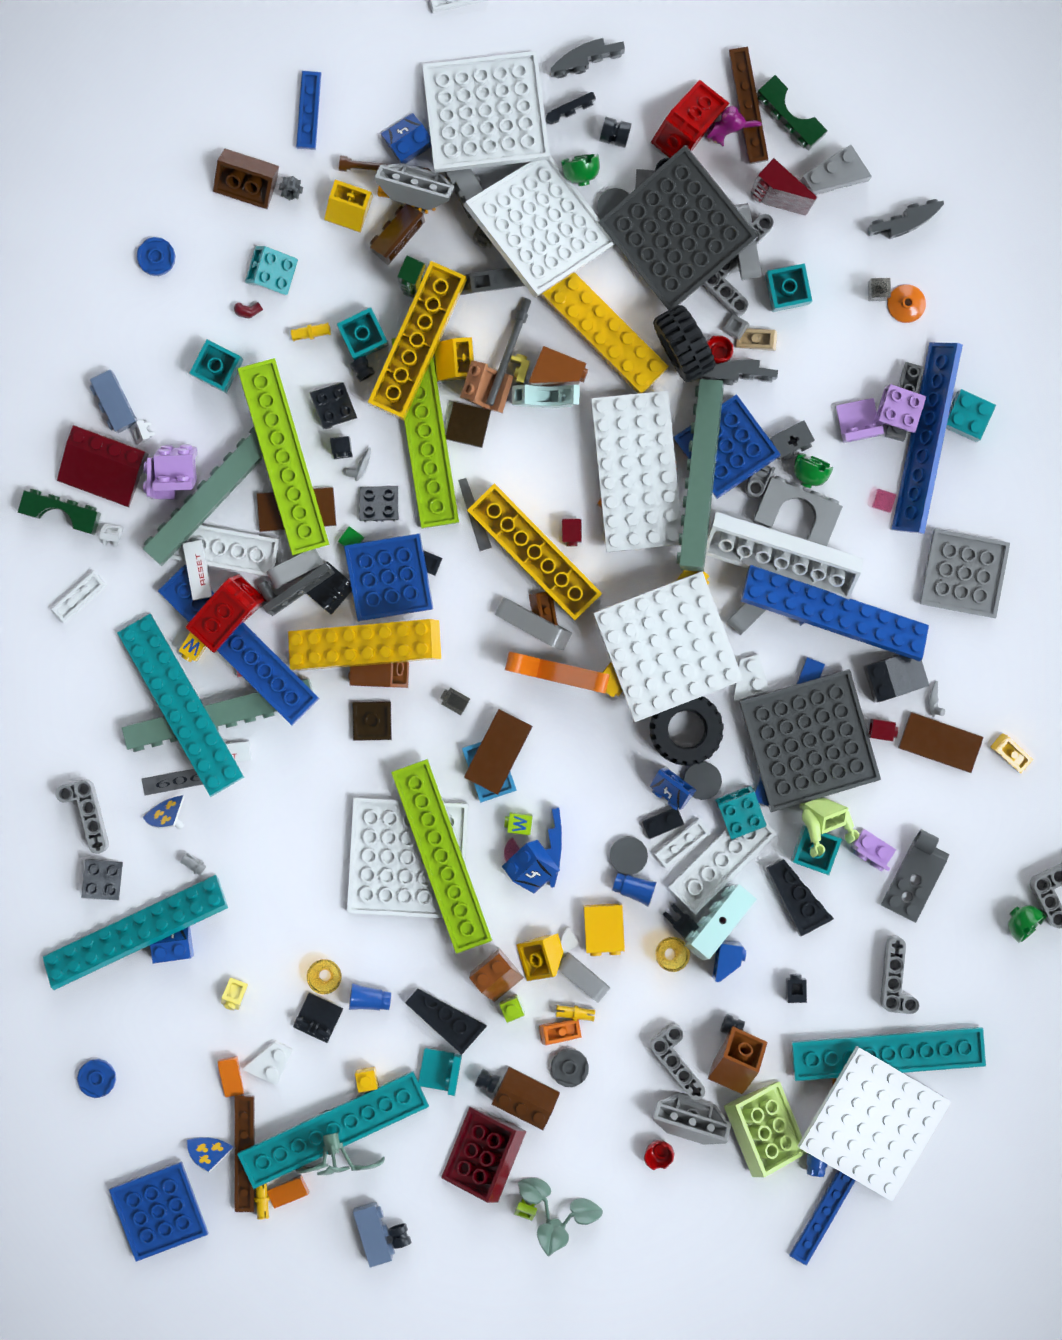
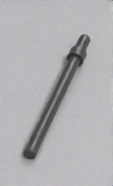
(520, 318)

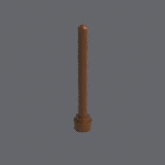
(346, 164)

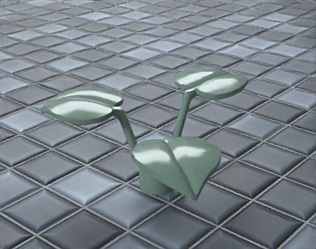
(332, 1145)
(552, 1234)

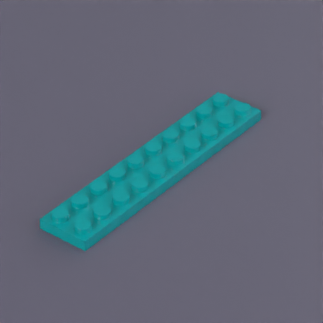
(180, 705)
(134, 932)
(901, 1050)
(350, 1120)

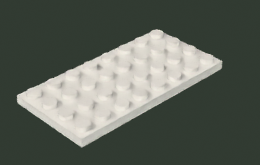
(637, 471)

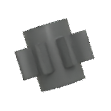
(291, 188)

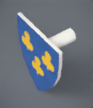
(166, 814)
(208, 1152)

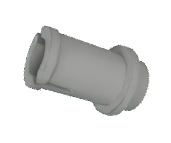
(192, 863)

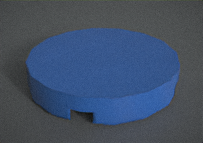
(156, 256)
(96, 1078)

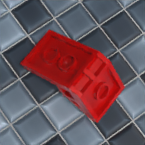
(689, 119)
(225, 612)

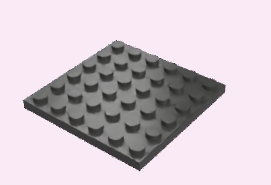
(678, 228)
(810, 740)

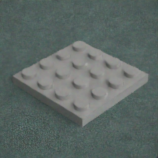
(965, 573)

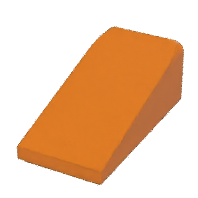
(559, 1031)
(231, 1076)
(288, 1191)

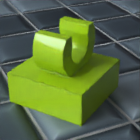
(525, 1211)

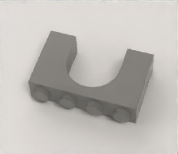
(825, 511)

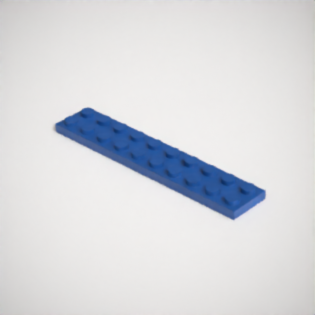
(928, 439)
(835, 613)
(248, 656)

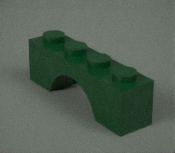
(805, 130)
(411, 276)
(36, 505)

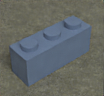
(113, 401)
(373, 1234)

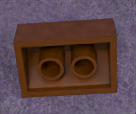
(245, 178)
(397, 233)
(525, 1098)

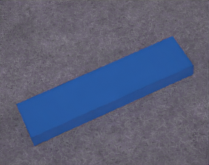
(308, 110)

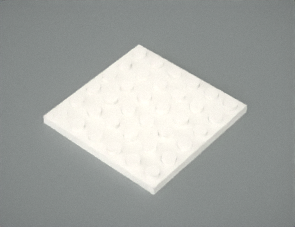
(485, 111)
(539, 224)
(668, 646)
(386, 862)
(874, 1123)

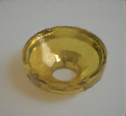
(681, 957)
(316, 983)

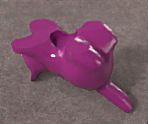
(730, 122)

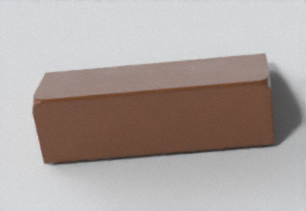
(543, 606)

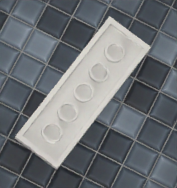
(234, 550)
(718, 866)

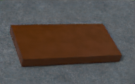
(270, 517)
(940, 742)
(498, 751)

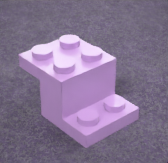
(175, 468)

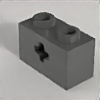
(800, 432)

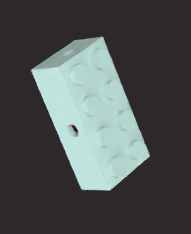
(720, 922)

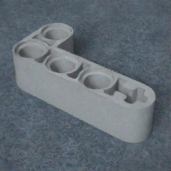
(748, 259)
(533, 624)
(87, 817)
(897, 973)
(679, 1065)

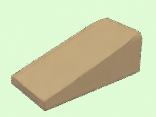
(758, 339)

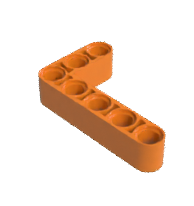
(557, 672)

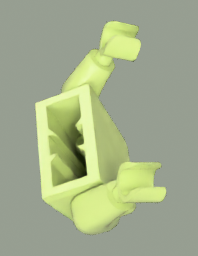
(823, 816)

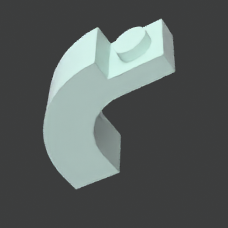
(545, 396)

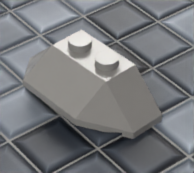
(414, 185)
(692, 1119)

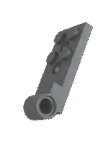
(923, 860)

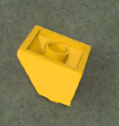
(541, 956)

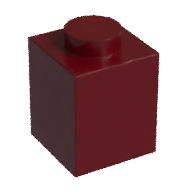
(571, 532)
(882, 730)

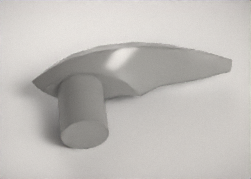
(362, 465)
(933, 702)

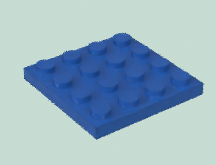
(741, 447)
(388, 577)
(158, 1211)

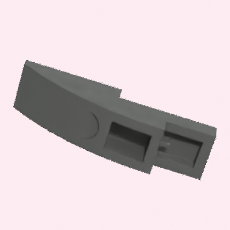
(578, 58)
(913, 218)
(491, 280)
(747, 368)
(909, 380)

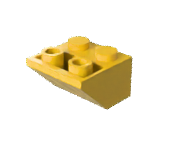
(348, 206)
(453, 358)

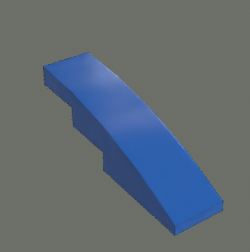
(555, 837)

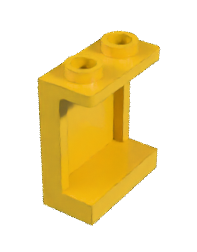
(604, 929)

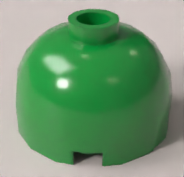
(581, 168)
(811, 470)
(1024, 921)

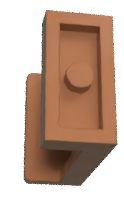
(479, 383)

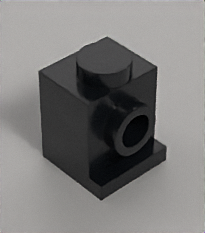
(341, 447)
(799, 995)

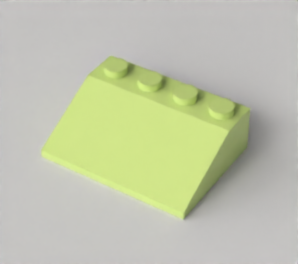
(765, 1129)

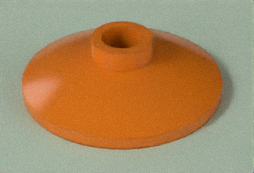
(897, 305)

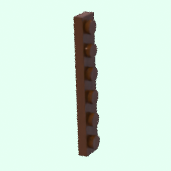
(748, 104)
(244, 1139)

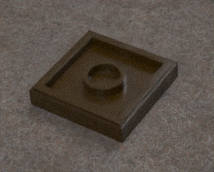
(468, 424)
(372, 721)

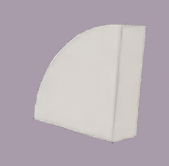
(569, 941)

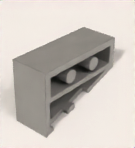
(837, 172)
(465, 185)

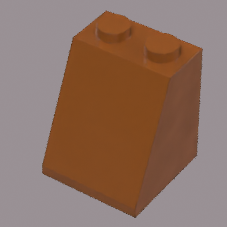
(557, 369)
(380, 675)
(495, 975)
(738, 1060)

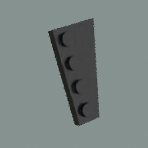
(802, 906)
(447, 1021)

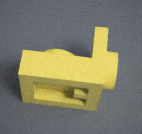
(520, 372)
(233, 994)

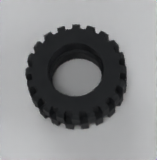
(684, 343)
(703, 749)

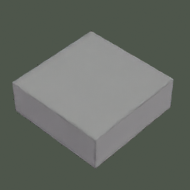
(735, 326)

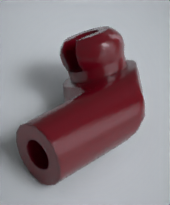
(247, 312)

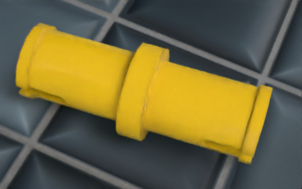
(310, 331)
(575, 1013)
(262, 1202)

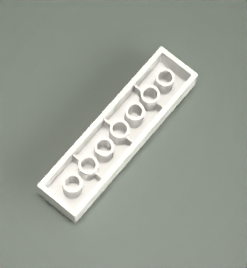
(783, 554)

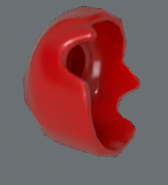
(721, 348)
(659, 1155)

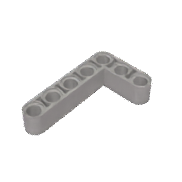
(721, 282)
(1048, 891)

